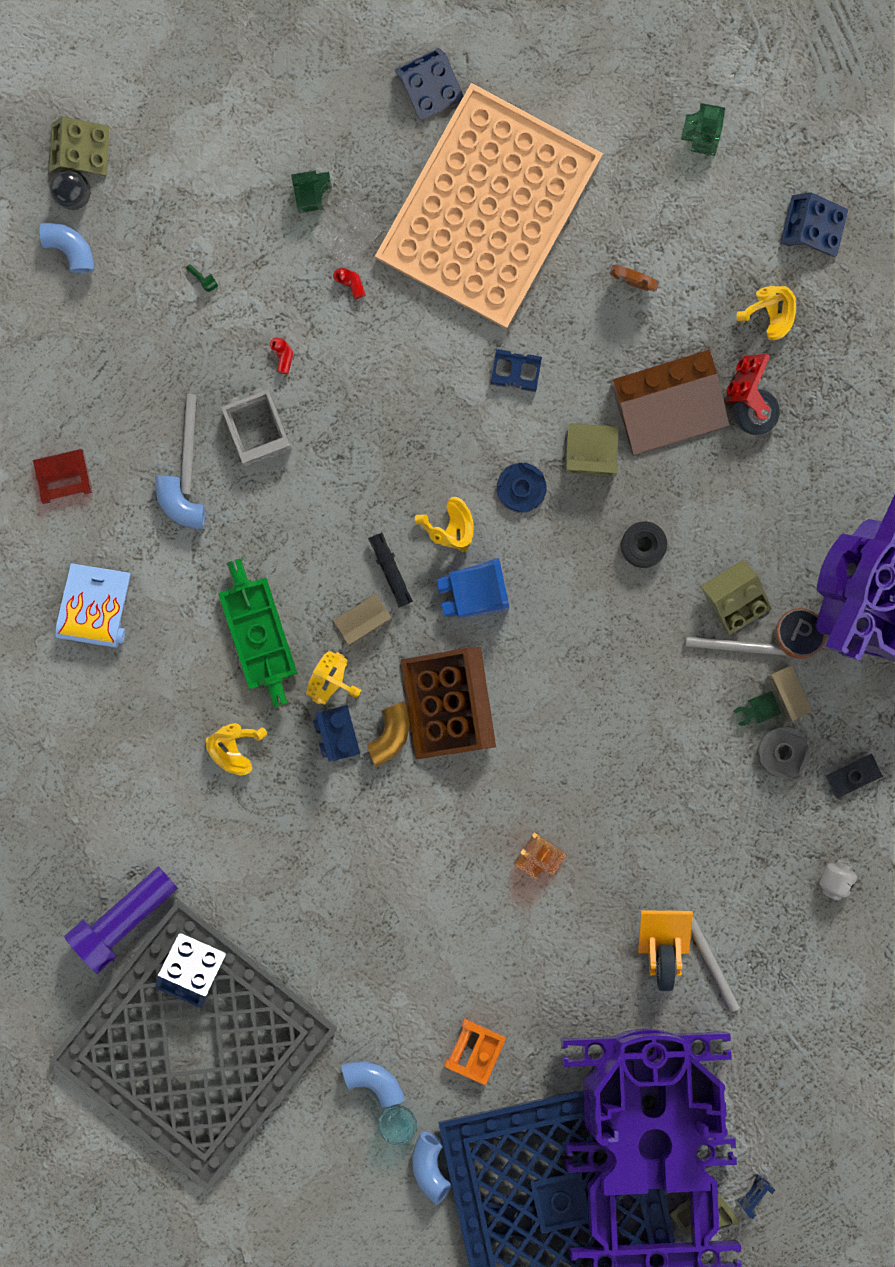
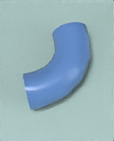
(70, 243)
(176, 506)
(375, 1078)
(426, 1168)

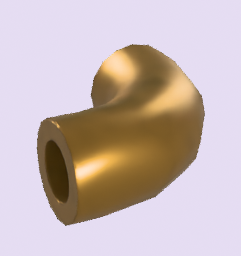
(393, 735)

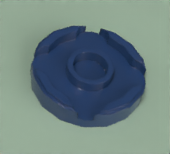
(521, 487)

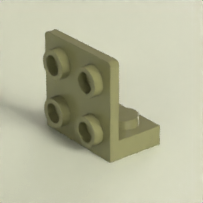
(78, 146)
(592, 450)

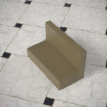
(362, 620)
(789, 693)

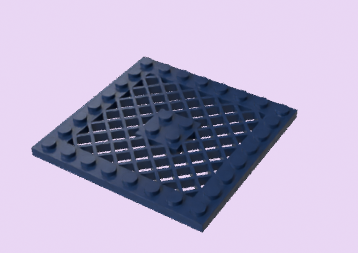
(557, 1198)

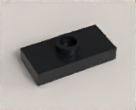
(853, 776)

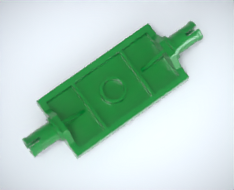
(257, 633)

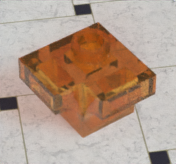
(539, 856)

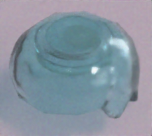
(397, 1125)

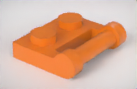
(482, 1056)

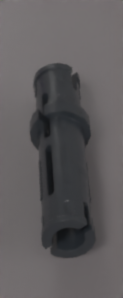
(390, 569)

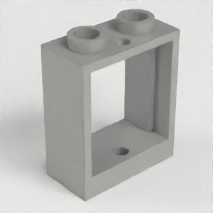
(267, 450)

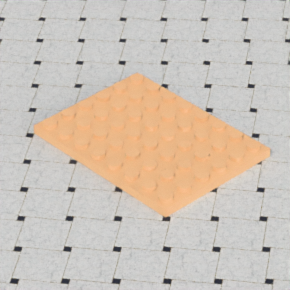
(488, 206)

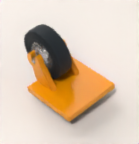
(670, 937)

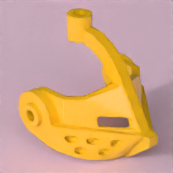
(779, 322)
(459, 519)
(321, 674)
(232, 760)

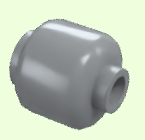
(838, 880)

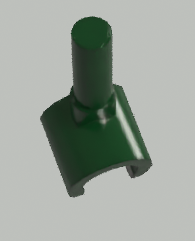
(208, 282)

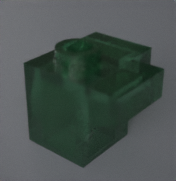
(704, 129)
(310, 189)

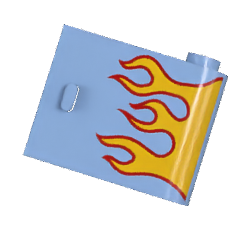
(93, 609)

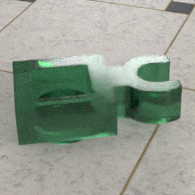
(761, 708)

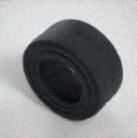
(644, 530)

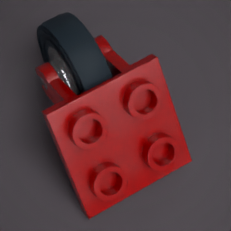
(755, 409)

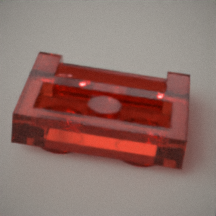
(61, 468)

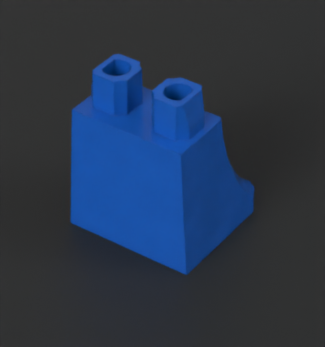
(475, 590)

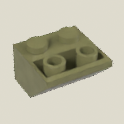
(736, 597)

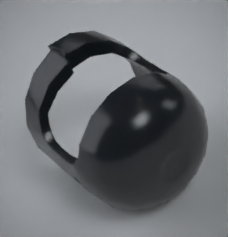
(70, 189)

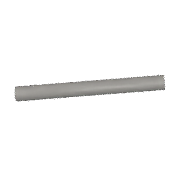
(188, 444)
(733, 645)
(713, 967)

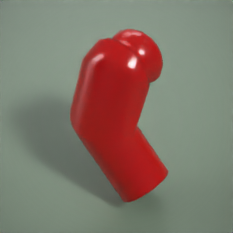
(350, 279)
(284, 354)

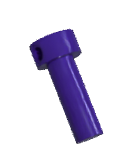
(95, 941)

